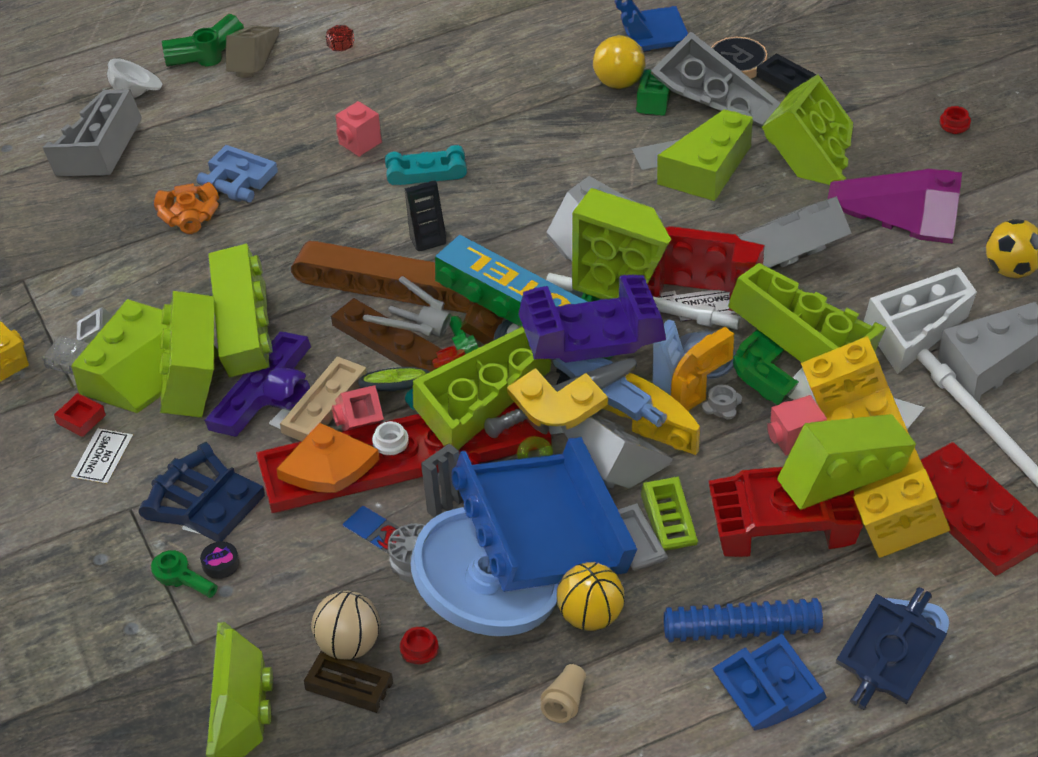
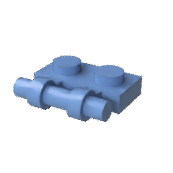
(241, 167)

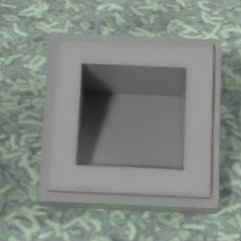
(92, 324)

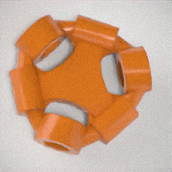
(187, 206)

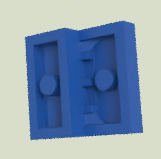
(769, 683)

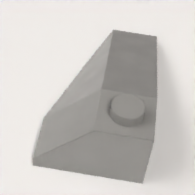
(708, 78)
(618, 454)

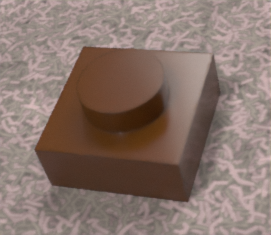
(481, 323)

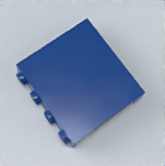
(543, 516)

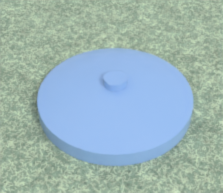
(459, 586)

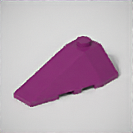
(911, 200)

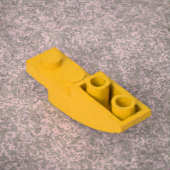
(678, 430)

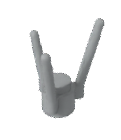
(429, 321)

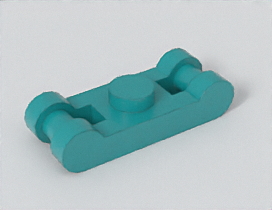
(425, 166)

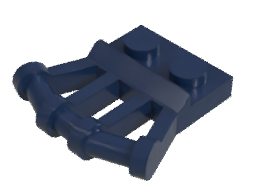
(216, 510)

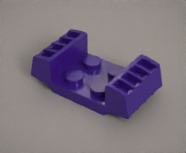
(592, 327)

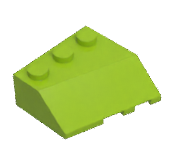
(811, 132)
(124, 359)

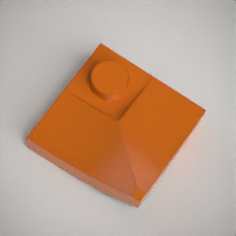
(327, 461)

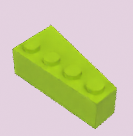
(240, 310)
(795, 318)
(474, 387)

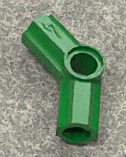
(203, 46)

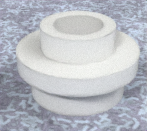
(390, 438)

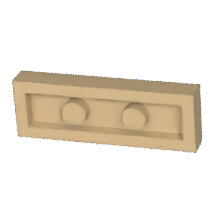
(317, 402)

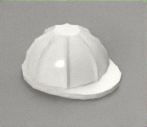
(128, 75)

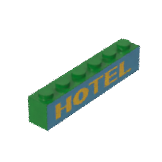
(492, 279)

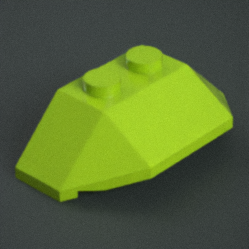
(237, 695)

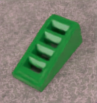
(652, 95)

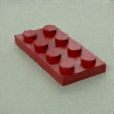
(981, 510)

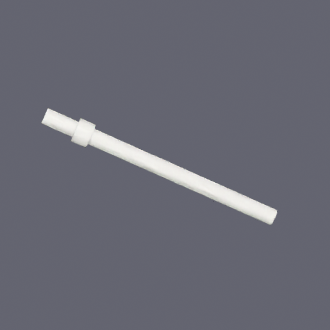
(704, 314)
(946, 378)

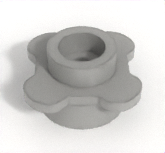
(722, 401)

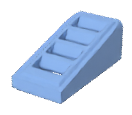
(666, 357)

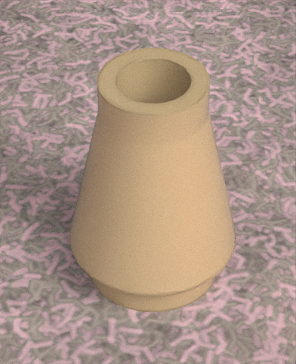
(563, 696)

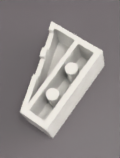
(919, 314)

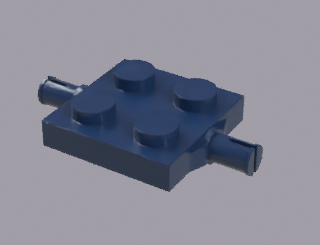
(891, 648)

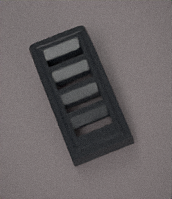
(428, 234)

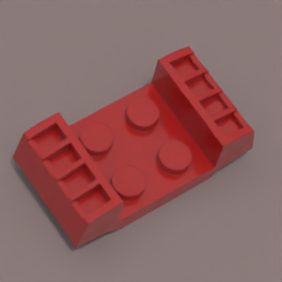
(704, 260)
(758, 505)

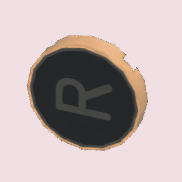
(742, 53)

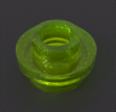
(531, 442)

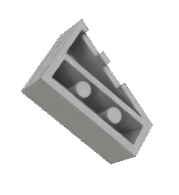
(97, 137)
(800, 232)
(991, 348)

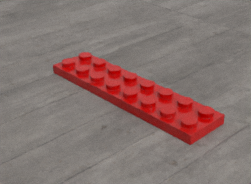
(389, 468)

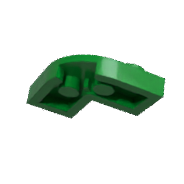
(756, 367)

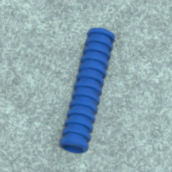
(743, 620)

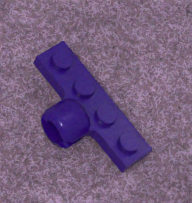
(273, 386)

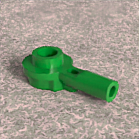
(460, 340)
(172, 569)

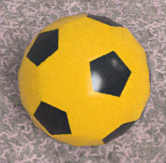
(1013, 248)

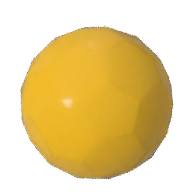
(619, 62)

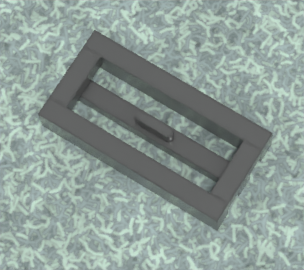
(446, 460)

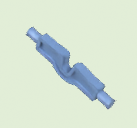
(620, 394)

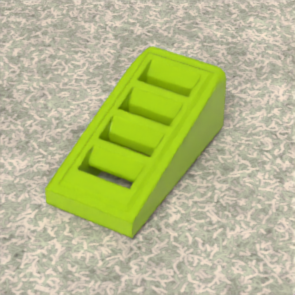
(671, 489)

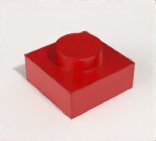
(80, 414)

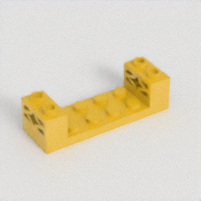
(898, 507)

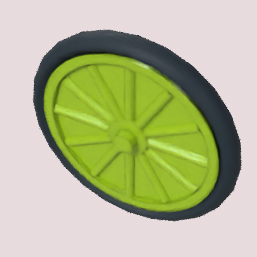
(392, 378)

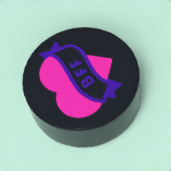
(219, 560)

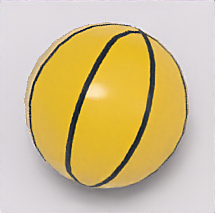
(590, 596)

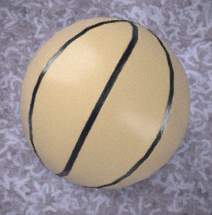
(345, 625)

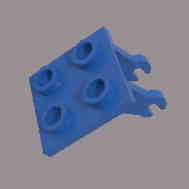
(652, 27)

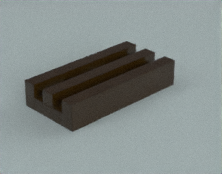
(344, 686)

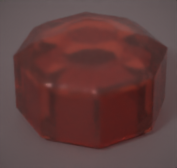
(340, 38)

